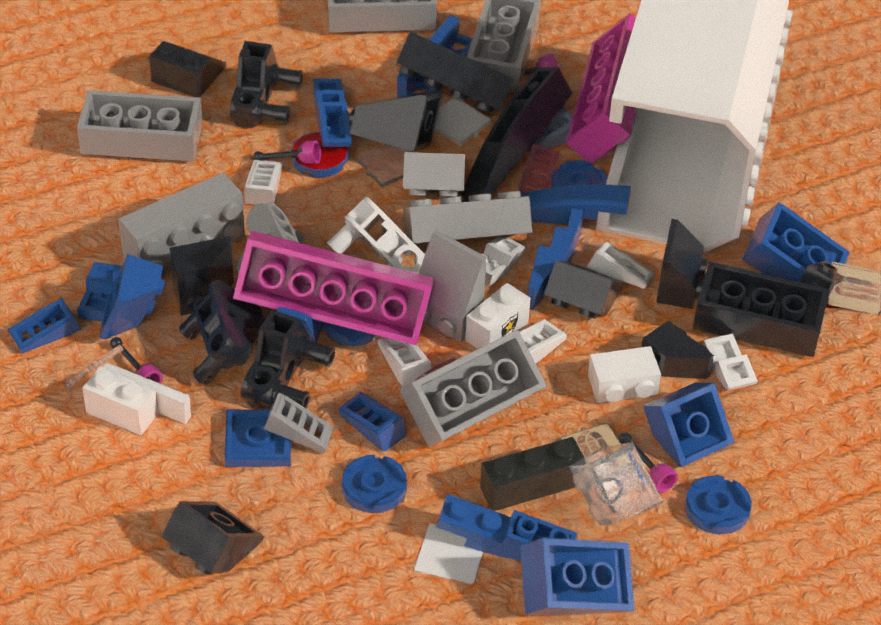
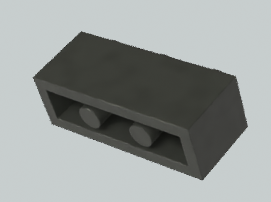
(529, 474)

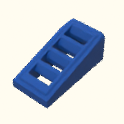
(49, 314)
(312, 326)
(382, 436)

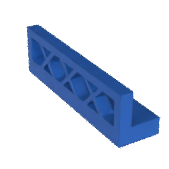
(445, 36)

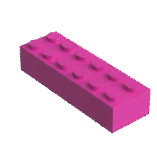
(590, 127)
(333, 287)

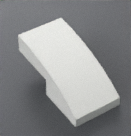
(501, 256)
(728, 363)

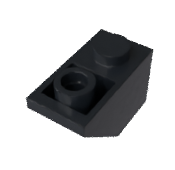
(678, 353)

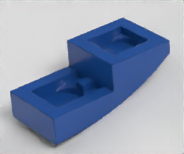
(97, 288)

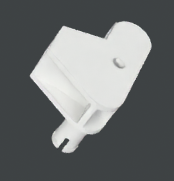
(389, 246)

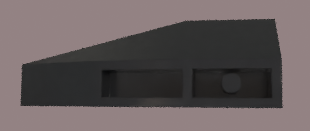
(517, 129)

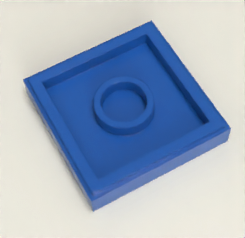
(250, 444)

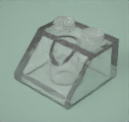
(615, 483)

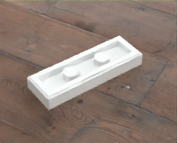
(169, 401)

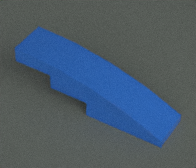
(331, 112)
(555, 203)
(561, 249)

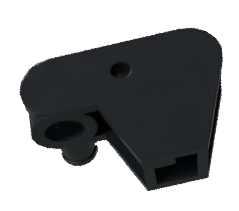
(255, 82)
(226, 328)
(281, 342)

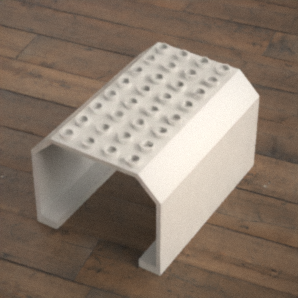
(703, 113)

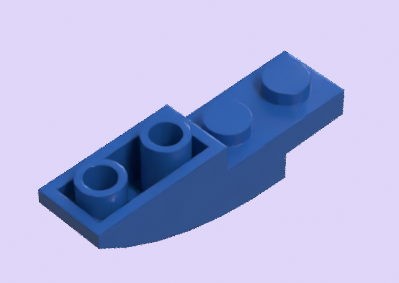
(494, 531)

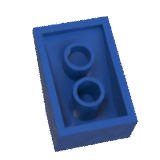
(787, 244)
(576, 577)

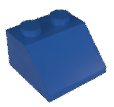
(131, 296)
(689, 422)

